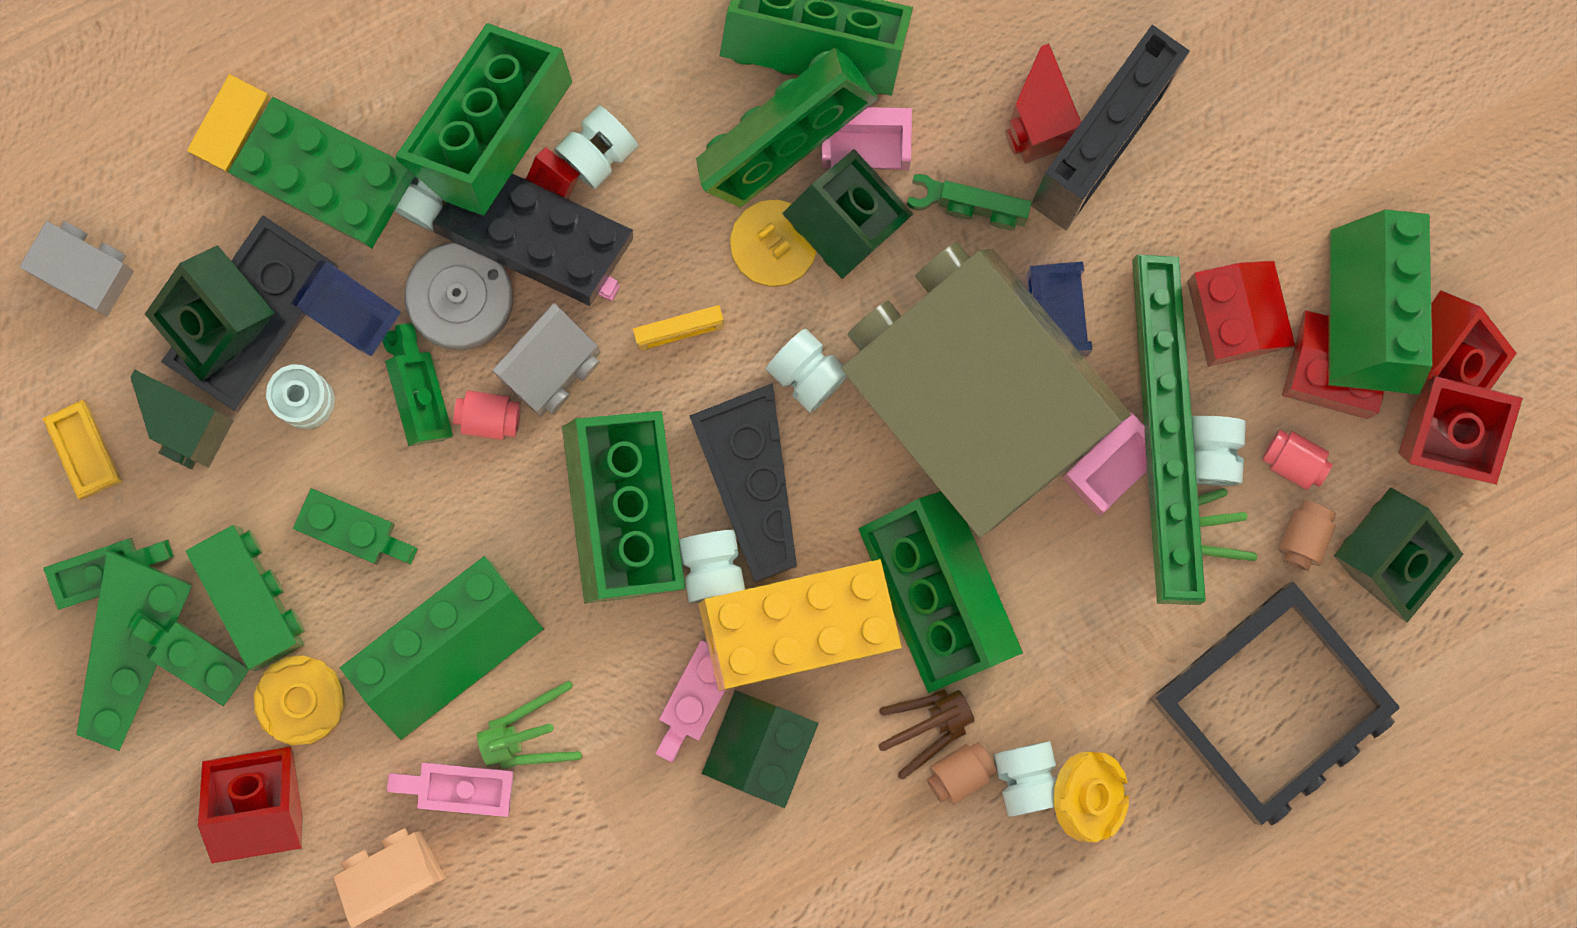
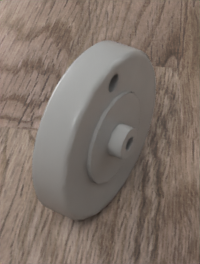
(458, 297)

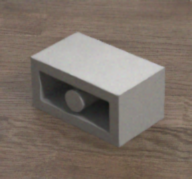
(76, 267)

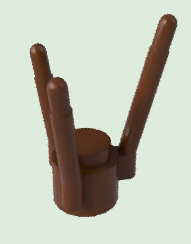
(949, 714)

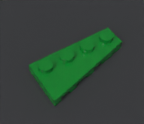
(117, 659)

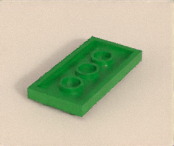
(322, 172)

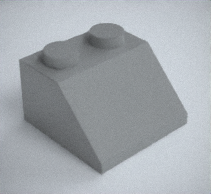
(548, 362)

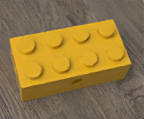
(799, 625)

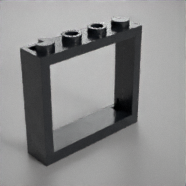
(1109, 127)
(1311, 776)

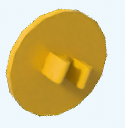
(769, 246)

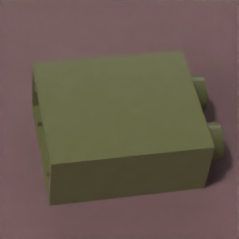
(981, 386)

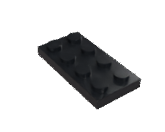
(541, 238)
(277, 269)

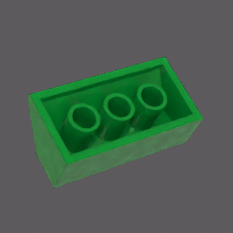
(793, 32)
(486, 117)
(784, 128)
(1380, 302)
(623, 506)
(940, 591)
(442, 648)

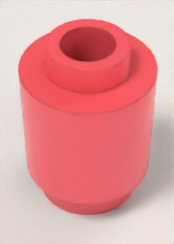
(487, 415)
(1297, 459)

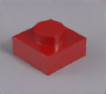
(553, 173)

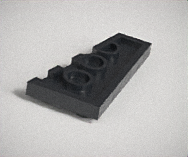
(748, 469)

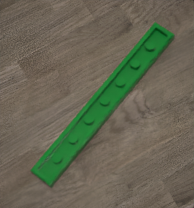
(1168, 431)

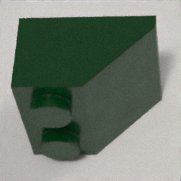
(847, 213)
(208, 311)
(179, 423)
(1399, 553)
(760, 748)

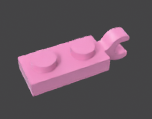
(690, 704)
(457, 789)

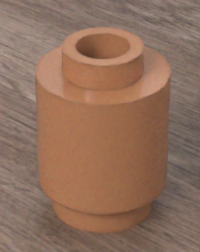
(1307, 535)
(961, 773)

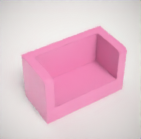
(879, 137)
(1110, 466)

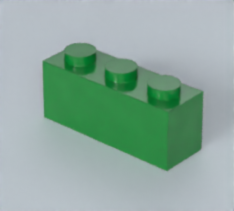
(246, 597)

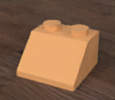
(386, 878)

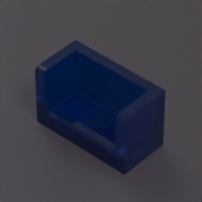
(1061, 296)
(345, 307)

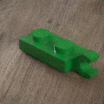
(964, 201)
(416, 388)
(350, 529)
(81, 576)
(191, 658)

